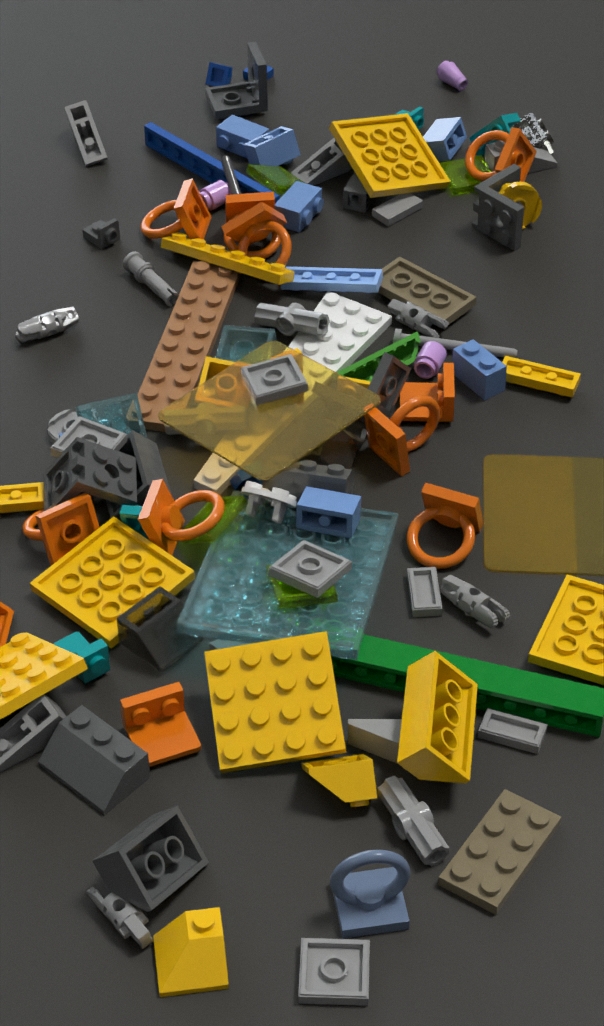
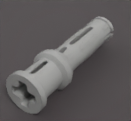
(145, 273)

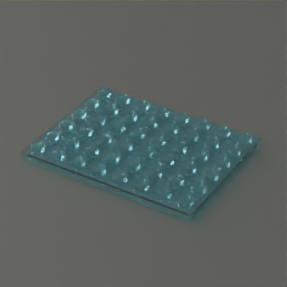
(235, 598)

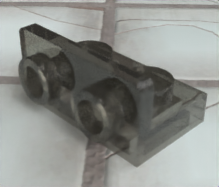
(535, 132)

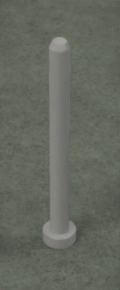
(451, 344)

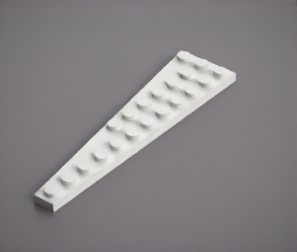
(349, 334)

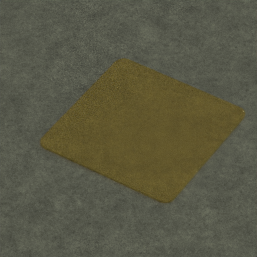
(275, 433)
(544, 514)

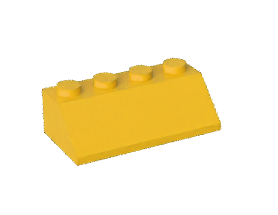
(437, 721)

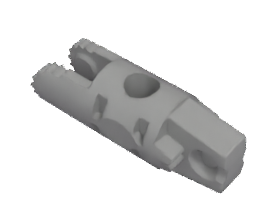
(417, 318)
(46, 324)
(473, 601)
(123, 915)

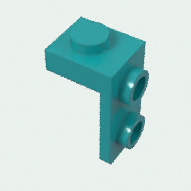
(94, 654)

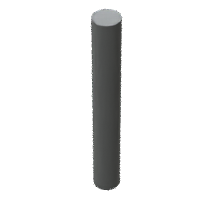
(230, 175)

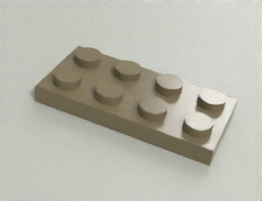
(414, 284)
(499, 851)

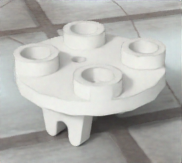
(278, 498)

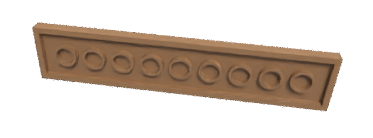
(187, 339)

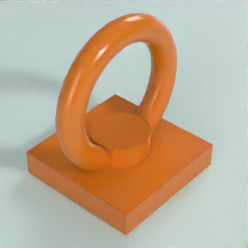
(515, 151)
(238, 204)
(190, 212)
(255, 226)
(388, 438)
(451, 510)
(164, 522)
(62, 526)

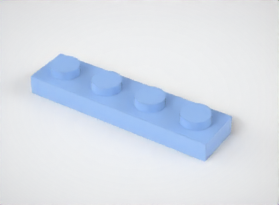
(335, 279)

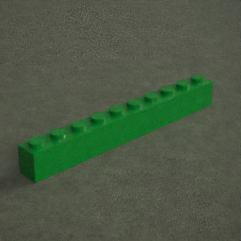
(499, 687)

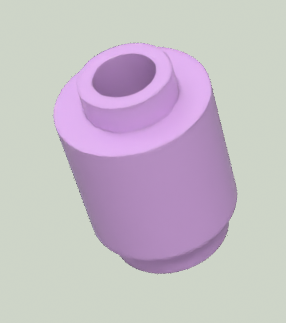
(214, 194)
(429, 359)

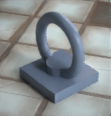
(371, 899)

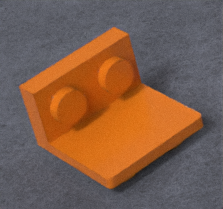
(442, 392)
(159, 723)

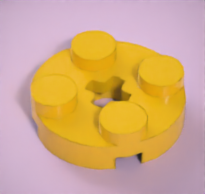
(528, 198)

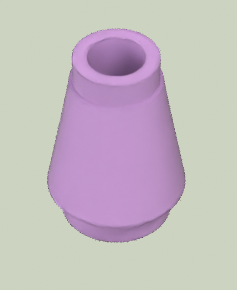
(450, 74)

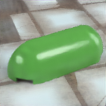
(404, 350)

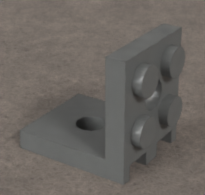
(242, 97)
(497, 214)
(388, 383)
(84, 469)

